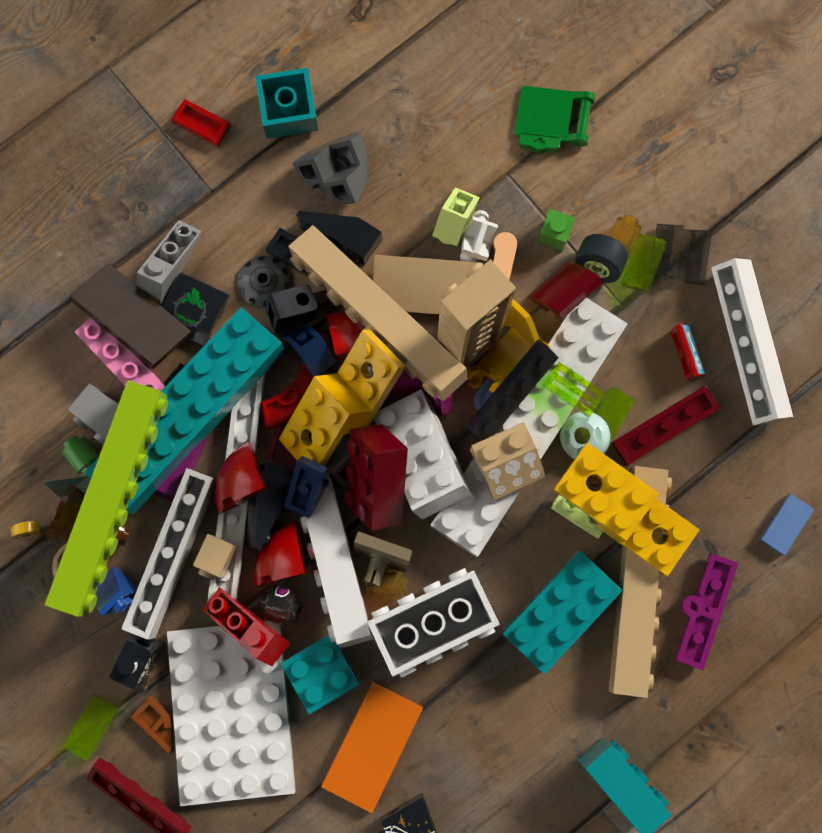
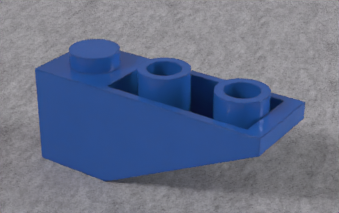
(115, 592)

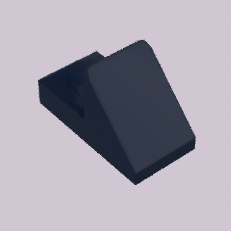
(306, 487)

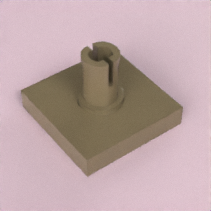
(380, 555)

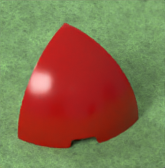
(343, 333)
(238, 479)
(280, 557)

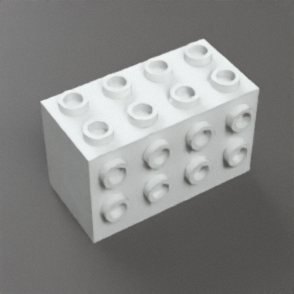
(433, 622)

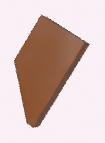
(155, 722)

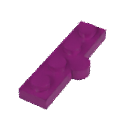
(705, 611)

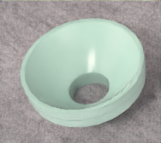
(598, 430)

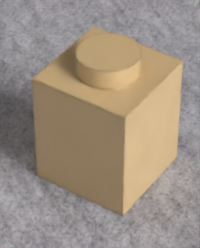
(214, 557)

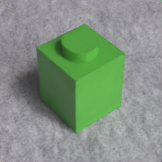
(556, 230)

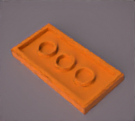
(372, 747)

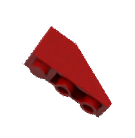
(246, 627)

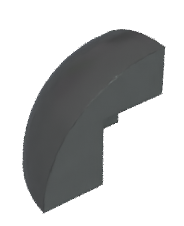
(336, 168)

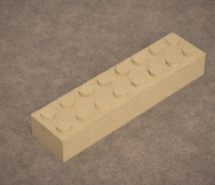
(475, 313)

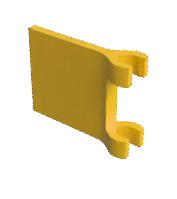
(522, 323)
(499, 360)

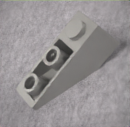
(167, 261)

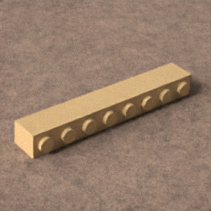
(378, 312)
(636, 607)

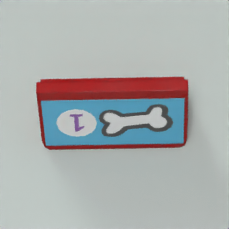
(687, 352)

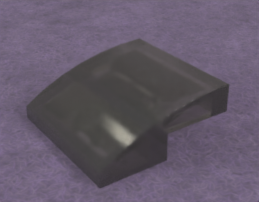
(685, 254)

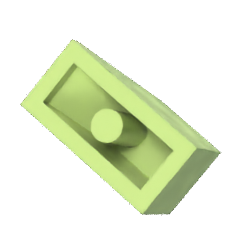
(455, 217)

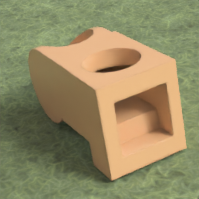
(504, 252)

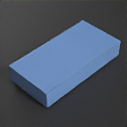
(786, 524)

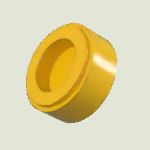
(25, 530)

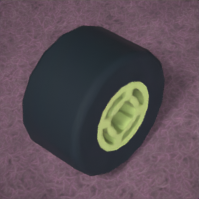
(603, 256)

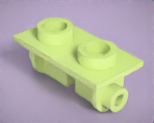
(576, 516)

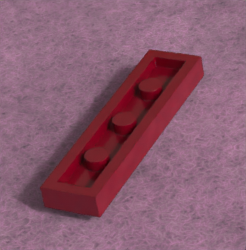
(665, 425)
(135, 800)

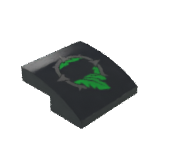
(195, 306)

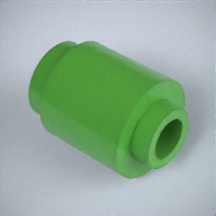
(80, 453)

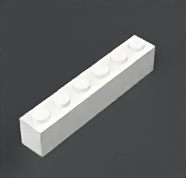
(751, 341)
(169, 554)
(336, 572)

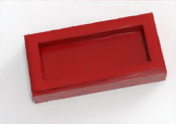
(201, 123)

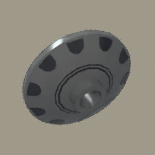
(256, 292)

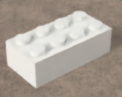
(432, 469)

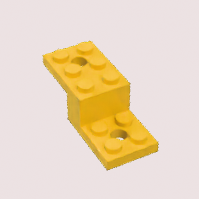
(342, 400)
(626, 509)

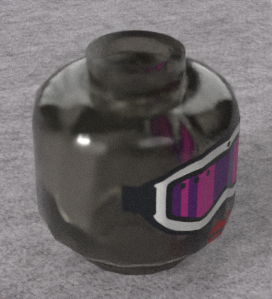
(281, 606)

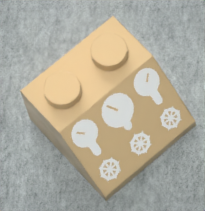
(508, 461)

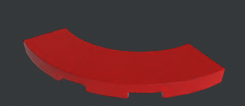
(282, 406)

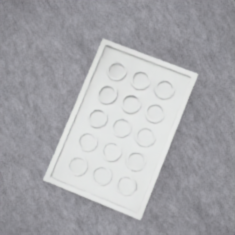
(228, 719)

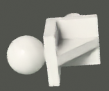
(477, 238)

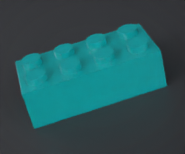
(561, 611)

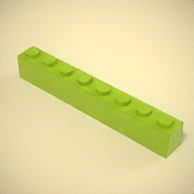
(107, 499)

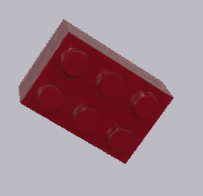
(376, 476)

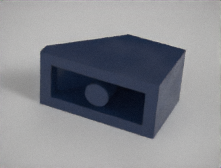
(310, 349)

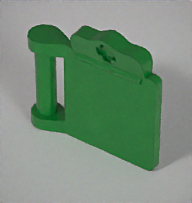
(545, 118)

